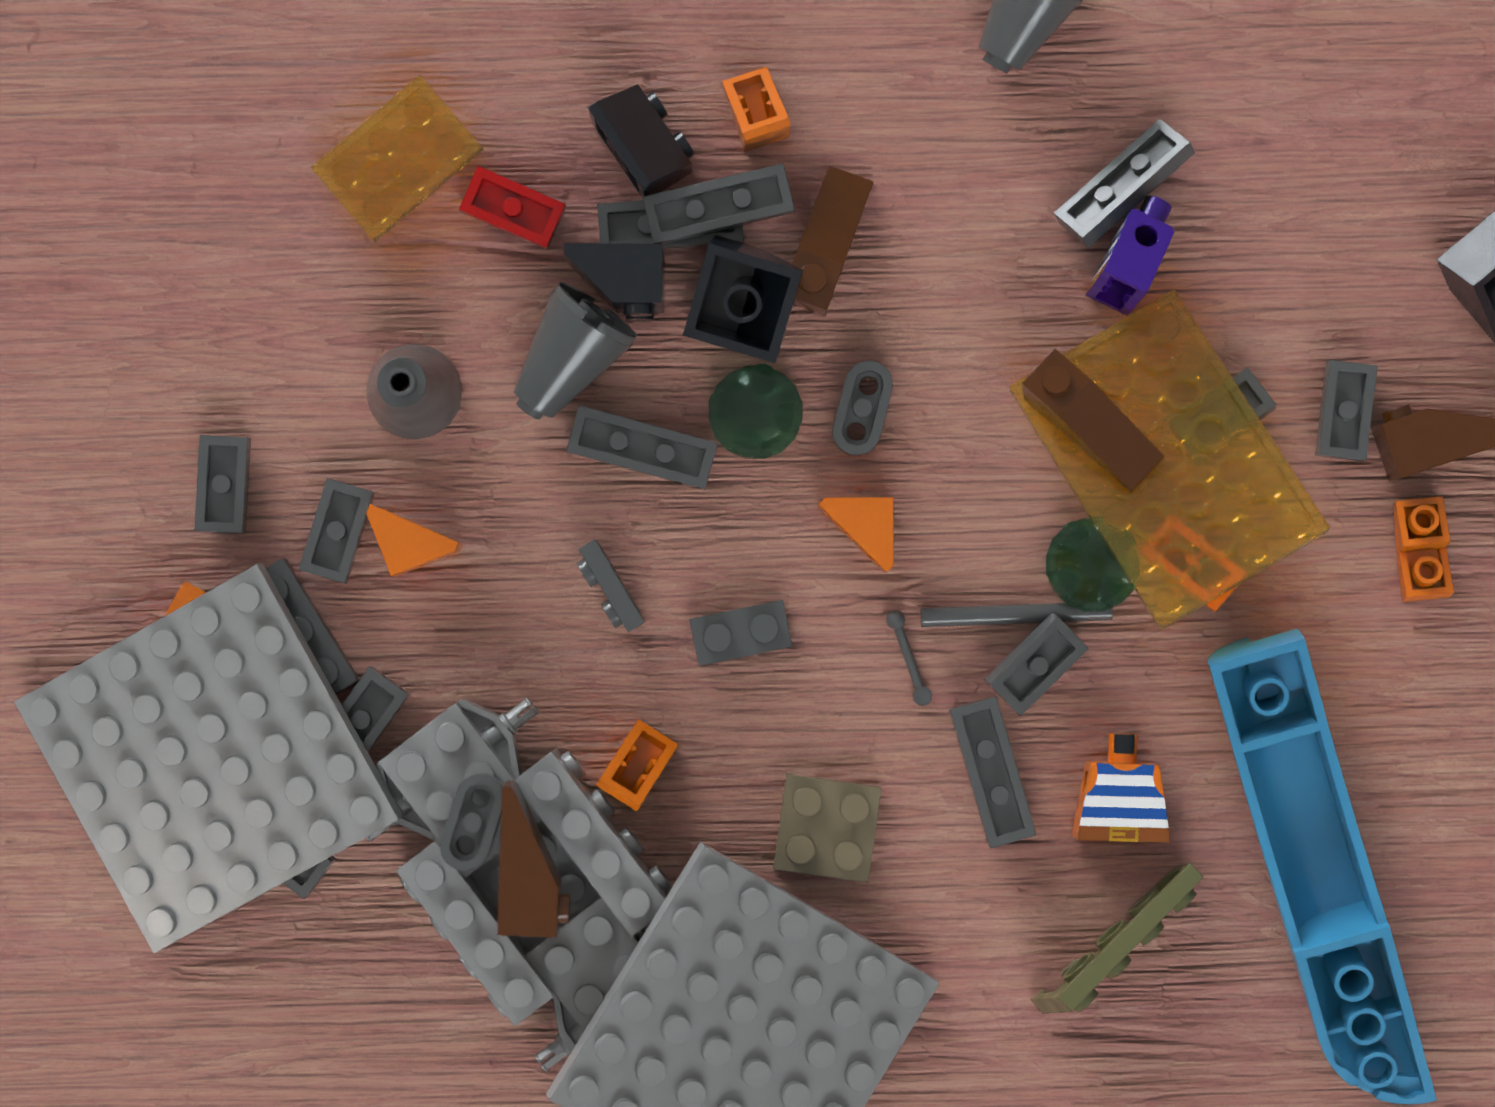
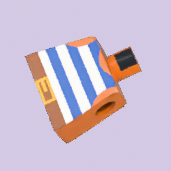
(1121, 797)

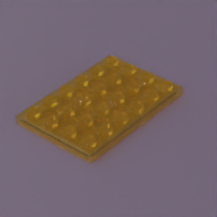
(1222, 493)

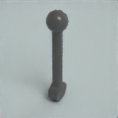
(921, 694)

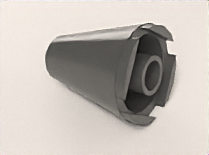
(1020, 28)
(569, 351)
(428, 401)

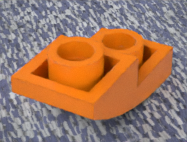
(1421, 549)

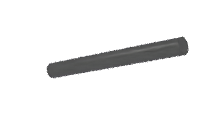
(1007, 614)

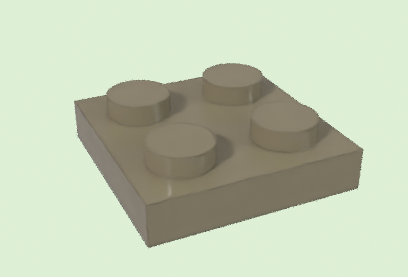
(827, 827)

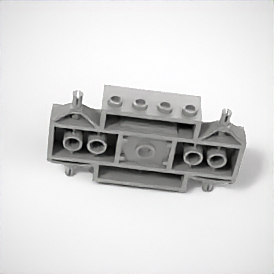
(598, 865)

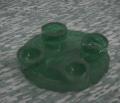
(755, 412)
(1084, 569)

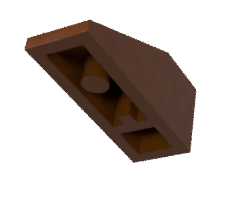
(829, 237)
(1090, 420)
(1429, 439)
(528, 879)

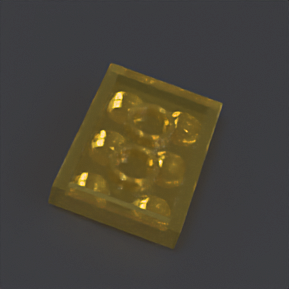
(397, 158)

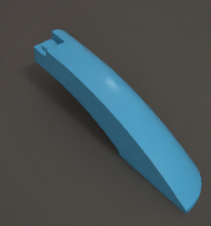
(1319, 867)

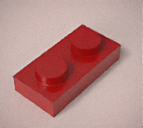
(512, 207)

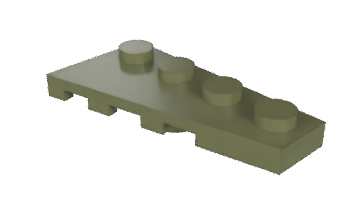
(1115, 944)

